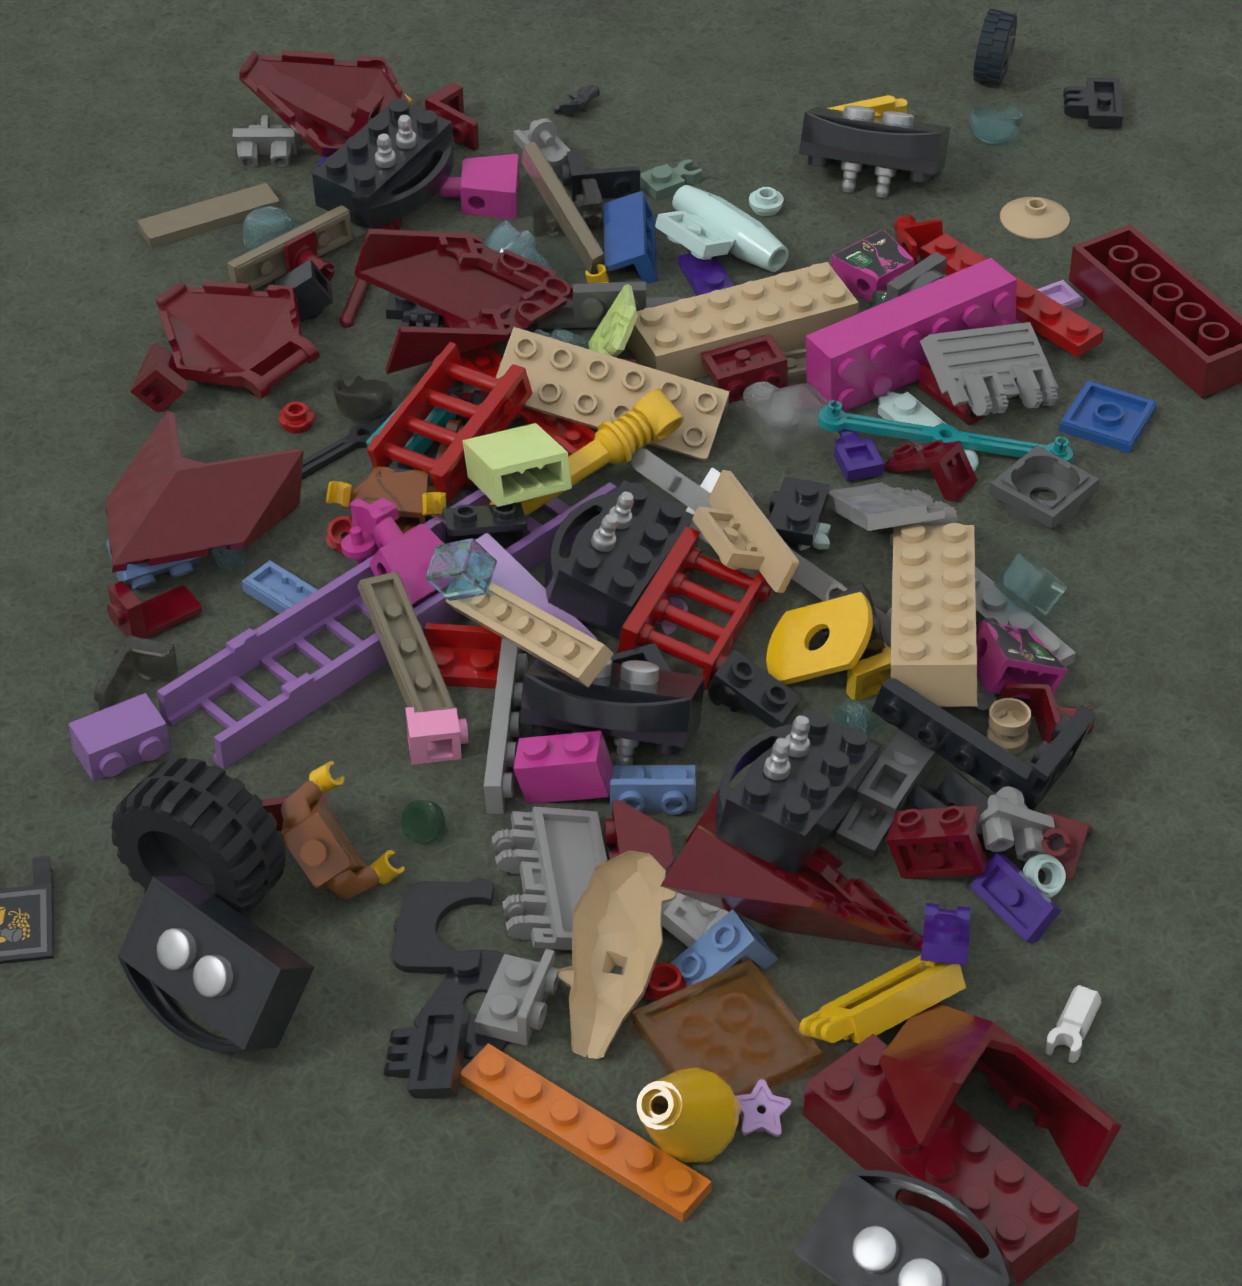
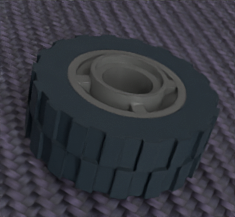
(995, 47)

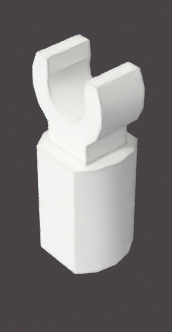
(1074, 1022)

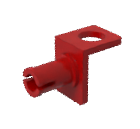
(914, 235)

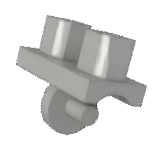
(545, 135)
(264, 140)
(1012, 823)

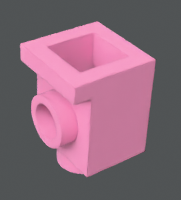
(435, 735)

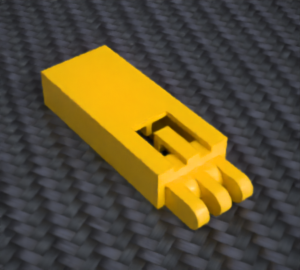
(884, 1001)

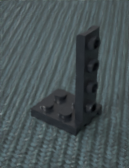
(977, 754)

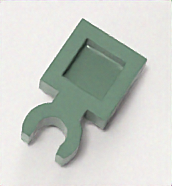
(665, 181)

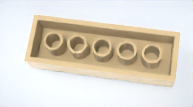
(779, 305)
(935, 612)

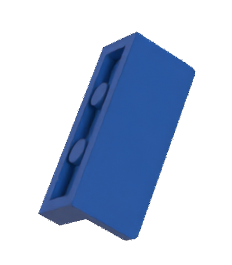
(630, 235)

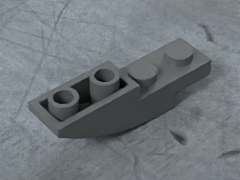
(885, 793)

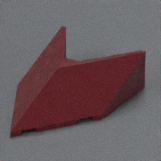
(463, 281)
(181, 507)
(810, 903)
(941, 1048)

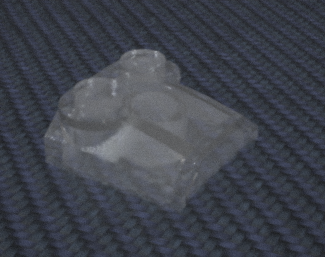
(783, 414)

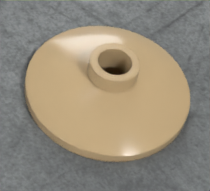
(1034, 218)

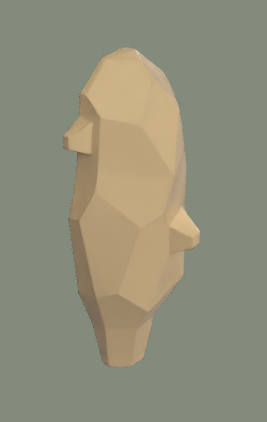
(613, 925)

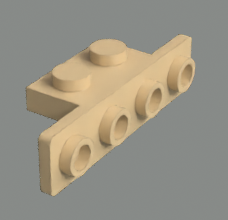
(744, 534)

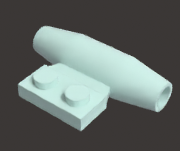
(717, 227)

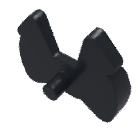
(578, 101)

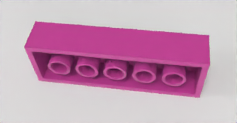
(882, 345)

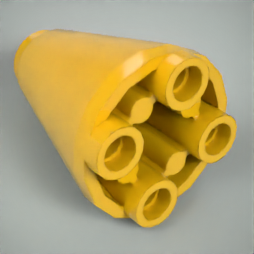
(690, 1114)

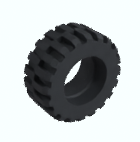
(200, 827)

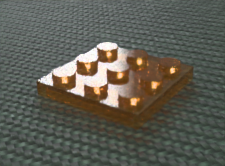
(730, 1028)

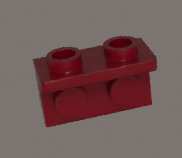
(745, 364)
(936, 842)

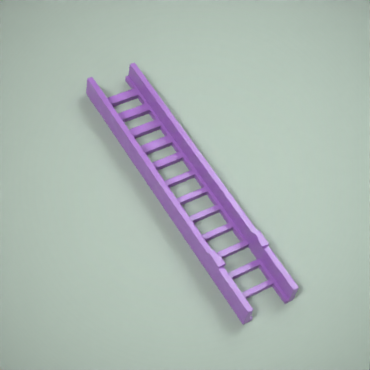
(303, 621)

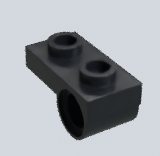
(748, 686)

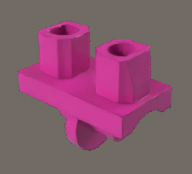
(362, 541)

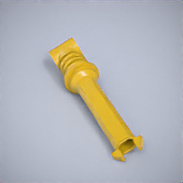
(649, 420)

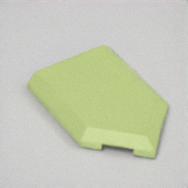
(617, 325)

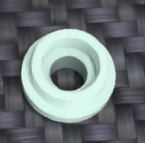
(766, 201)
(1053, 870)

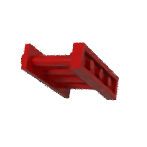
(493, 415)
(670, 581)

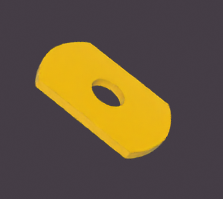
(850, 629)

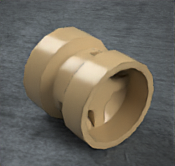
(1009, 724)

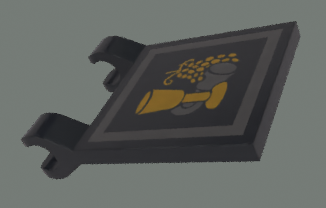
(28, 917)

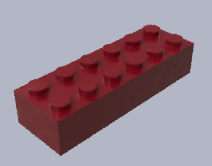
(1161, 308)
(1013, 1201)

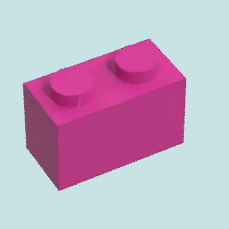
(563, 767)

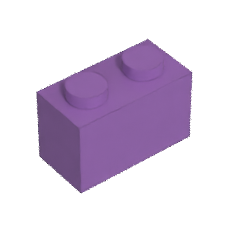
(119, 737)

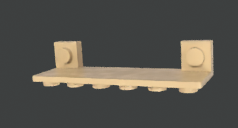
(601, 388)

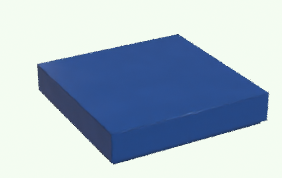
(1108, 416)

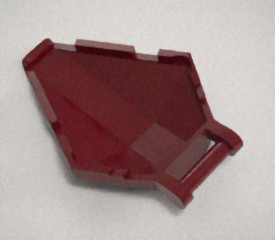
(294, 78)
(235, 334)

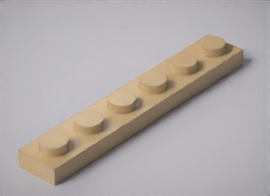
(536, 633)

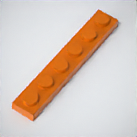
(586, 1132)

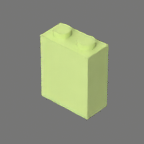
(517, 464)

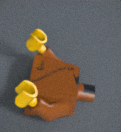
(400, 485)
(322, 845)

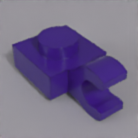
(857, 457)

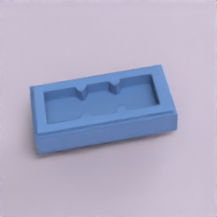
(276, 587)

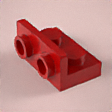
(465, 654)

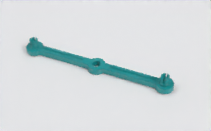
(835, 419)

